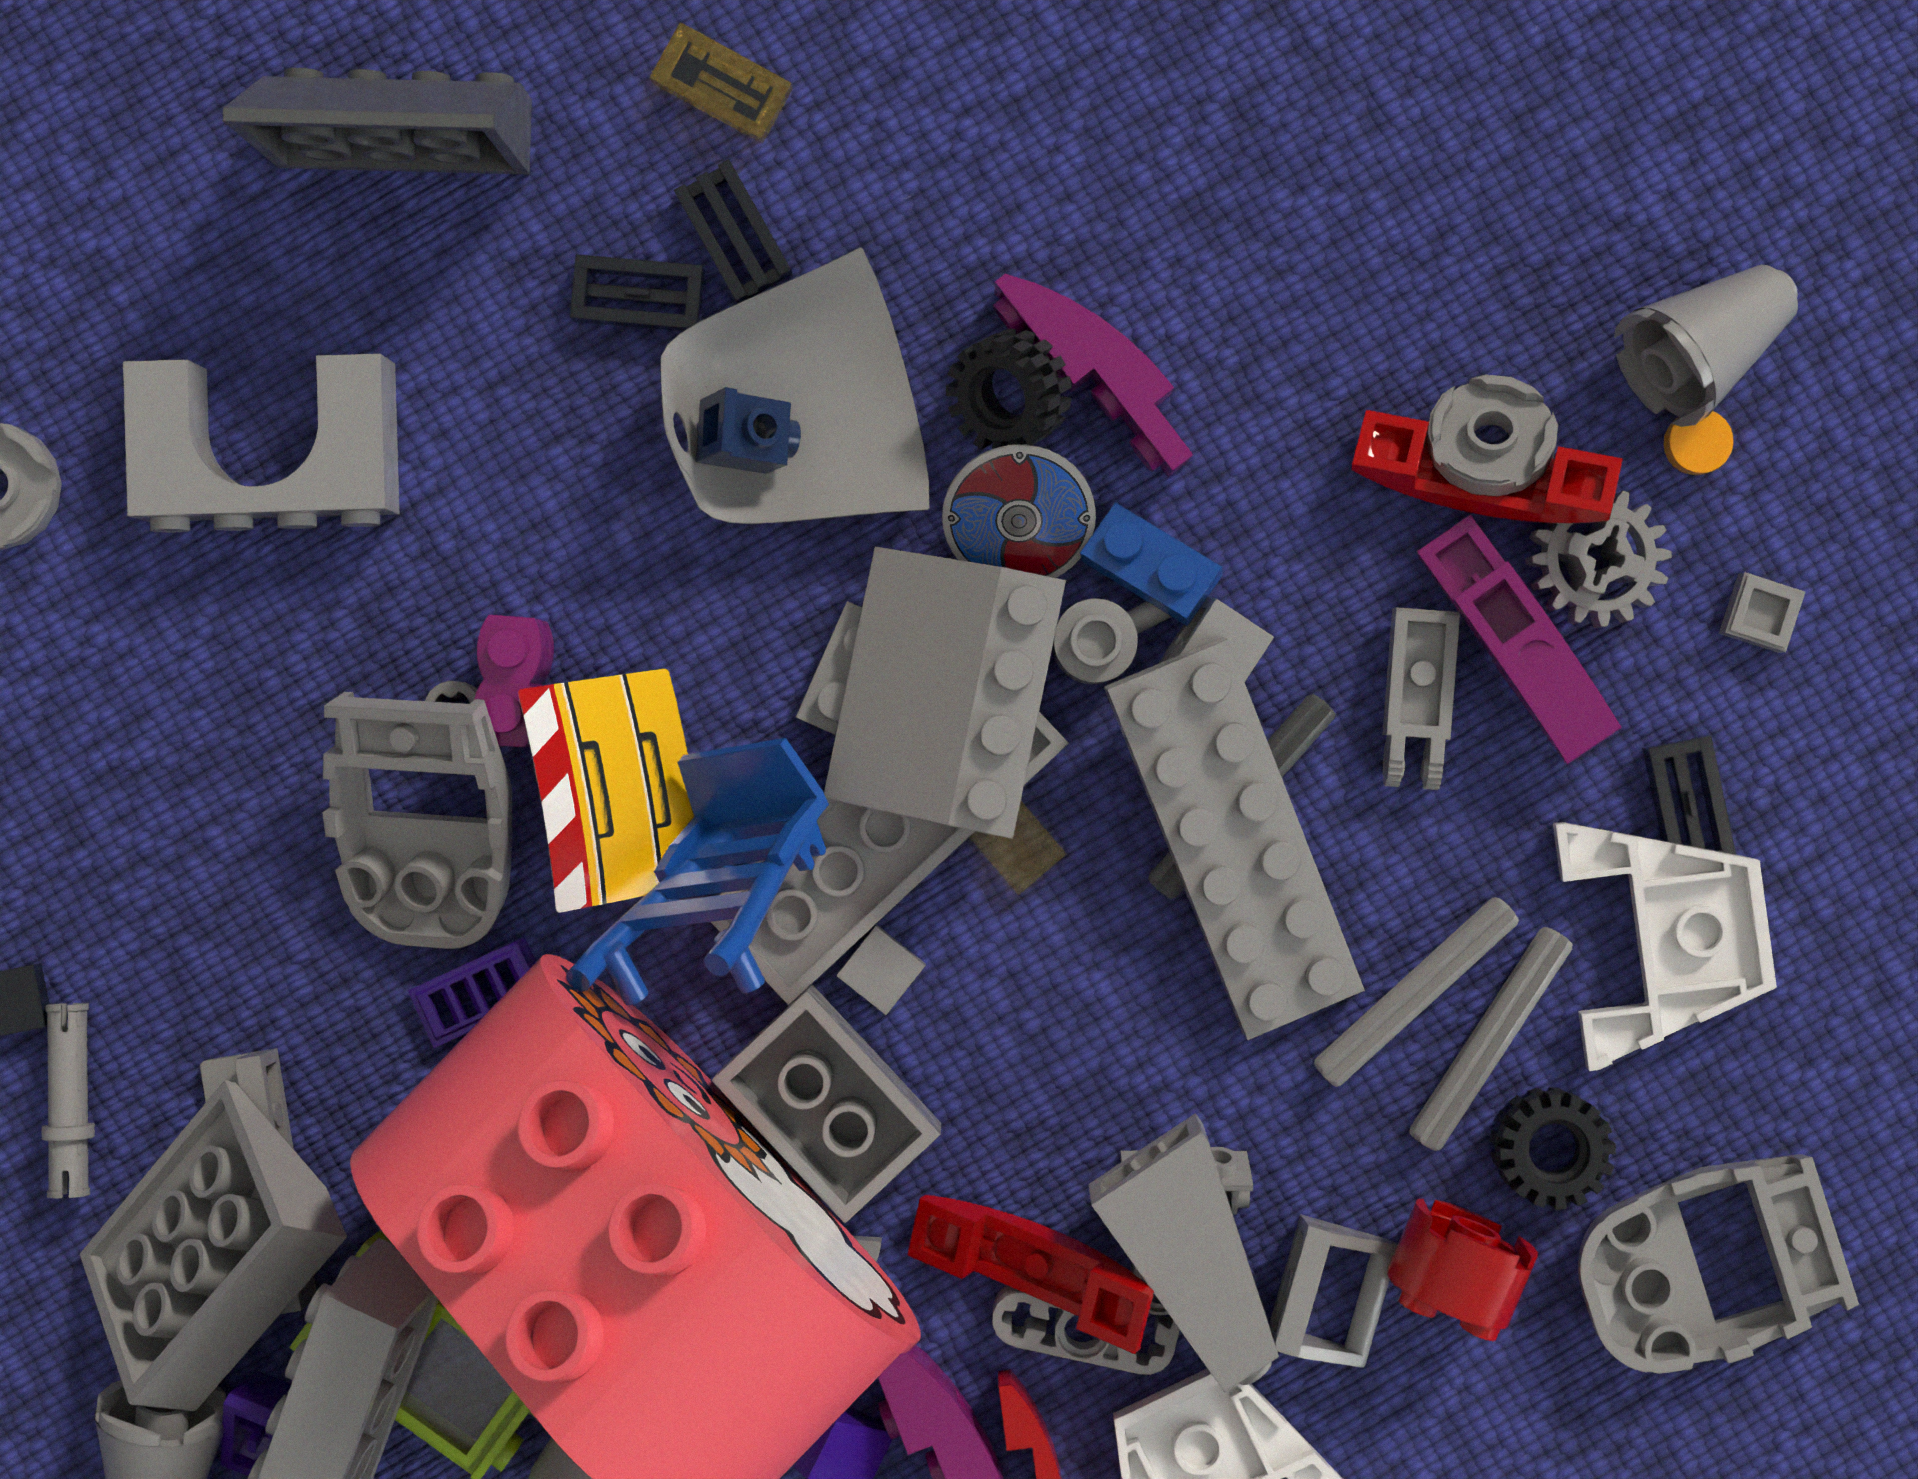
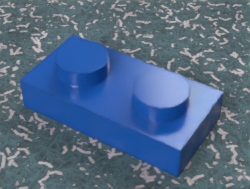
(1151, 564)

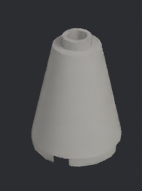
(1703, 341)
(157, 1440)

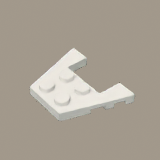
(1696, 934)
(1212, 1434)

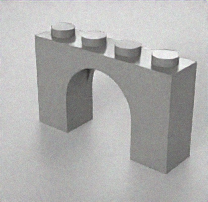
(179, 481)

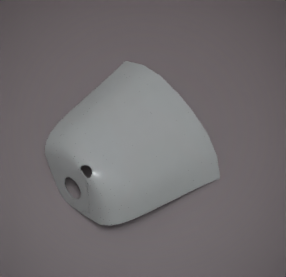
(839, 363)

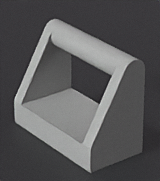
(1301, 1284)

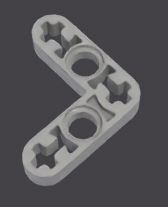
(1097, 1352)

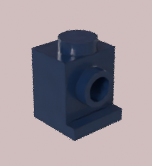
(728, 433)

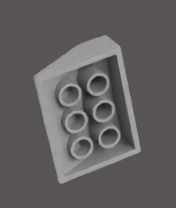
(944, 690)
(207, 1252)

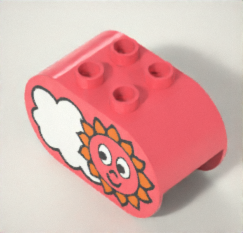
(627, 1243)

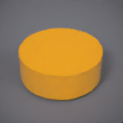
(1700, 446)

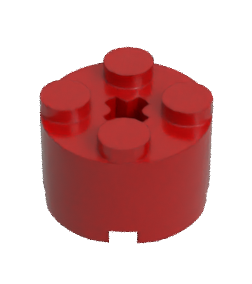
(1460, 1267)

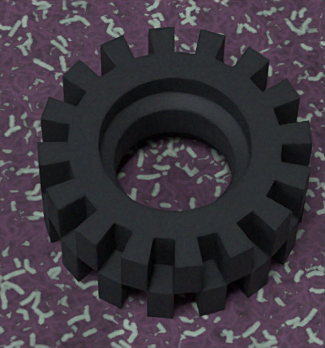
(1032, 370)
(1590, 1154)

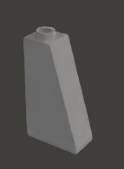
(1183, 1240)

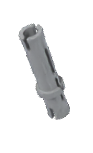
(67, 1101)

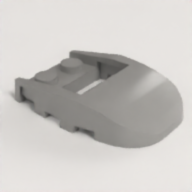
(415, 873)
(1649, 1289)

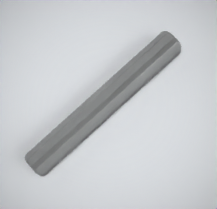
(1416, 991)
(1490, 1038)

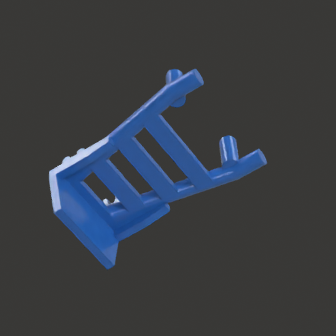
(732, 797)

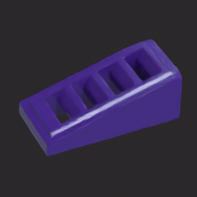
(519, 959)

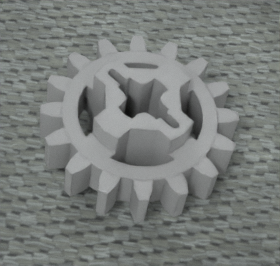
(1623, 565)

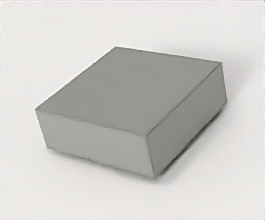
(1762, 612)
(881, 969)

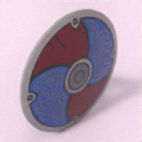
(1019, 511)

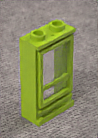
(457, 1396)

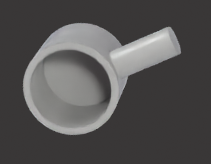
(1100, 638)

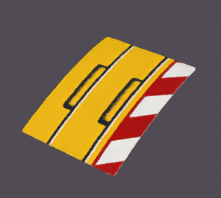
(607, 782)

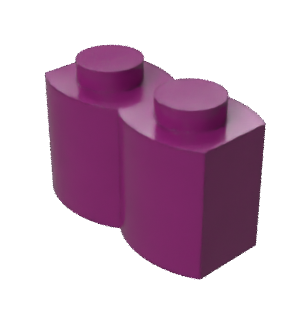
(511, 657)

